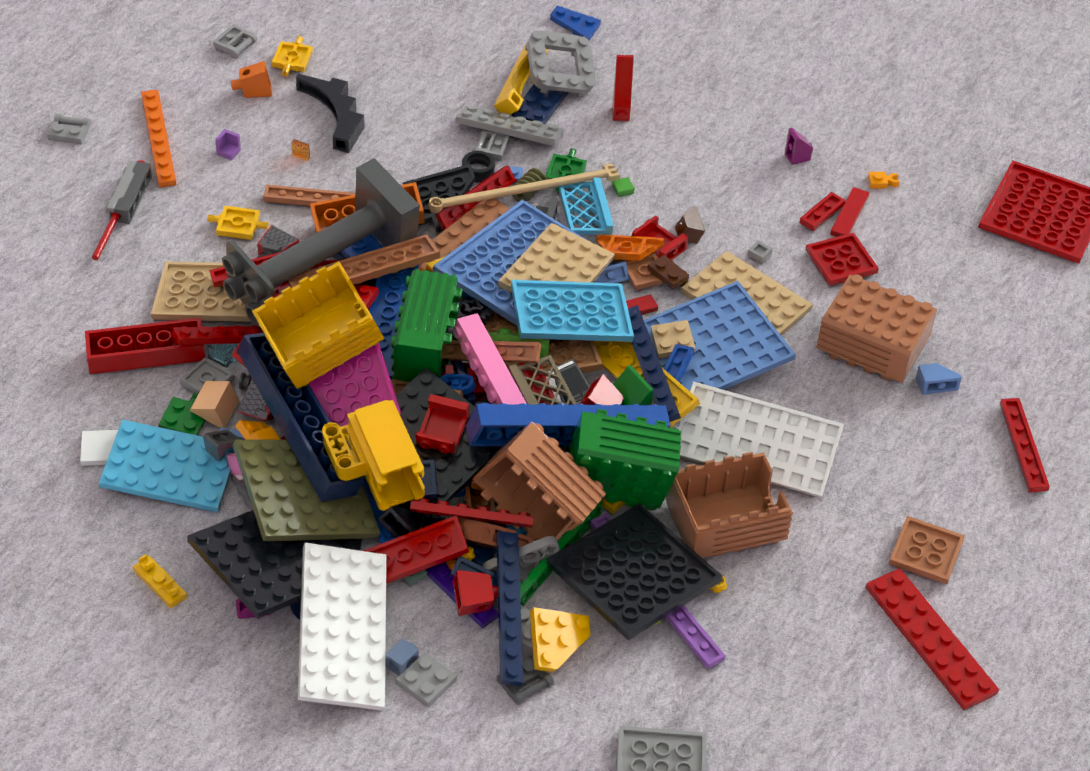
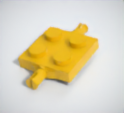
(292, 56)
(238, 222)

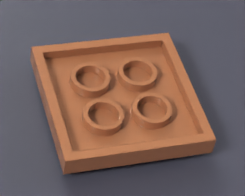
(926, 550)

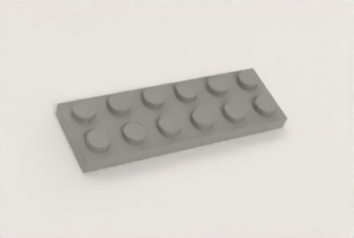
(509, 125)

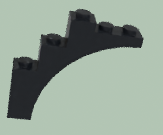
(343, 107)

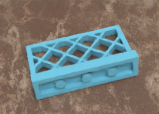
(599, 207)

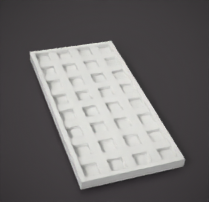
(731, 424)
(342, 627)

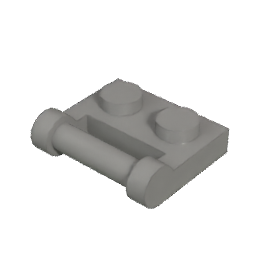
(231, 37)
(68, 133)
(496, 145)

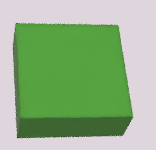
(623, 187)

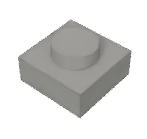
(760, 251)

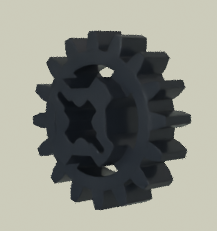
(474, 306)

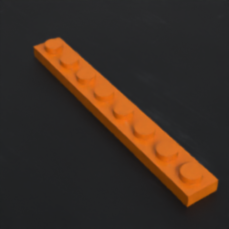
(158, 138)

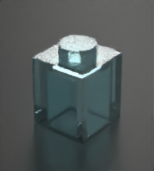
(221, 353)

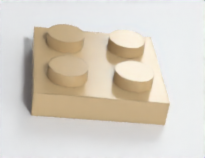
(669, 334)

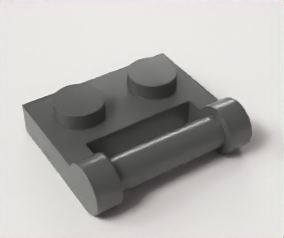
(529, 676)

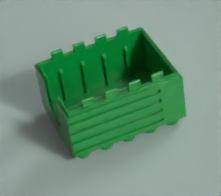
(423, 323)
(627, 456)

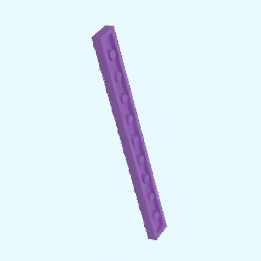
(684, 624)

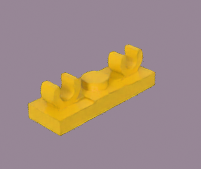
(159, 581)

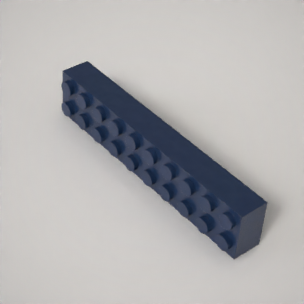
(298, 417)

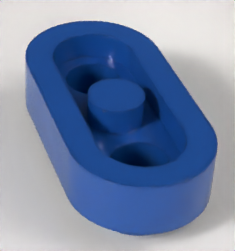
(460, 382)

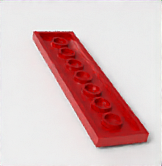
(932, 639)

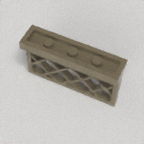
(525, 389)

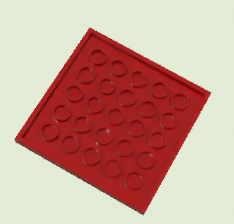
(1041, 211)

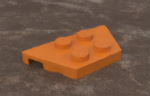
(629, 247)

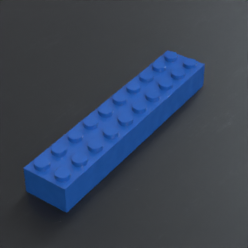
(501, 422)

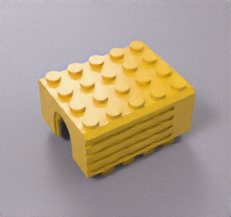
(317, 324)

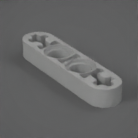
(541, 549)

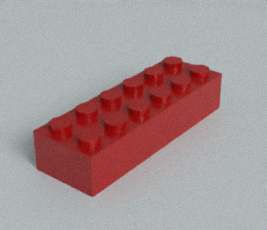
(139, 347)

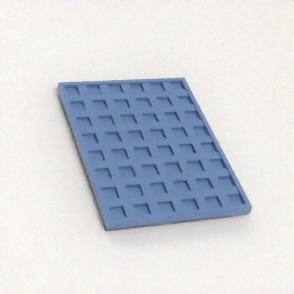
(729, 337)

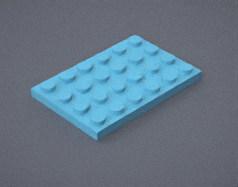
(571, 310)
(165, 467)

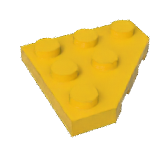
(556, 636)

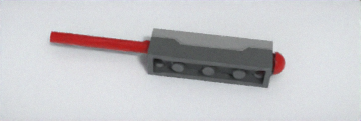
(125, 199)

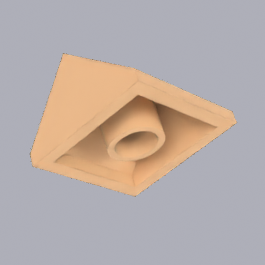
(216, 402)

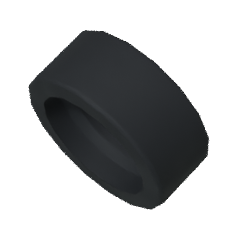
(480, 157)

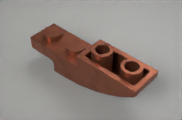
(484, 534)

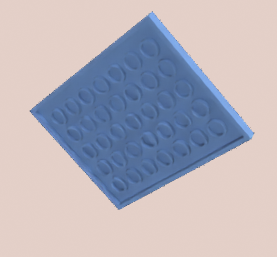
(492, 252)

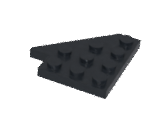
(443, 185)

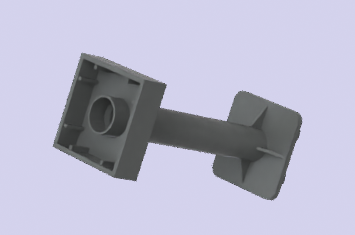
(380, 210)

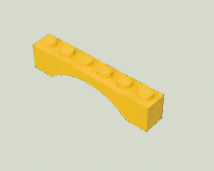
(511, 93)

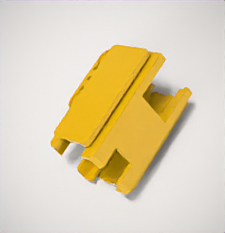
(379, 451)

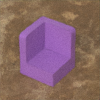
(228, 144)

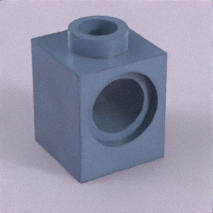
(401, 656)

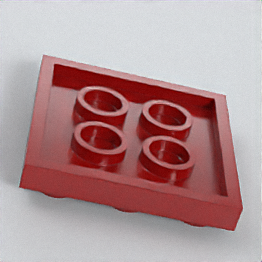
(840, 257)

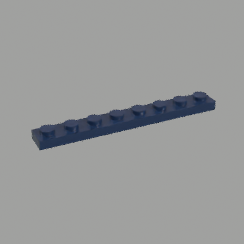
(650, 364)
(509, 609)

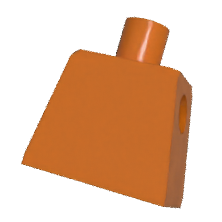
(253, 81)

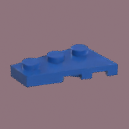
(575, 21)

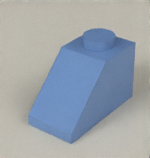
(936, 379)

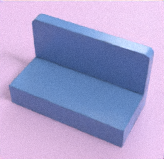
(614, 273)

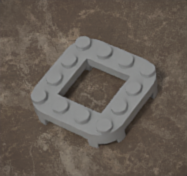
(545, 80)

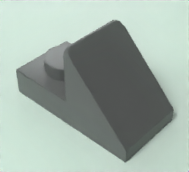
(218, 442)

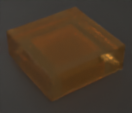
(300, 150)

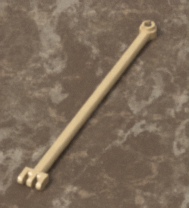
(608, 171)

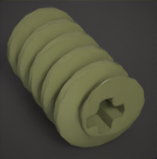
(532, 175)

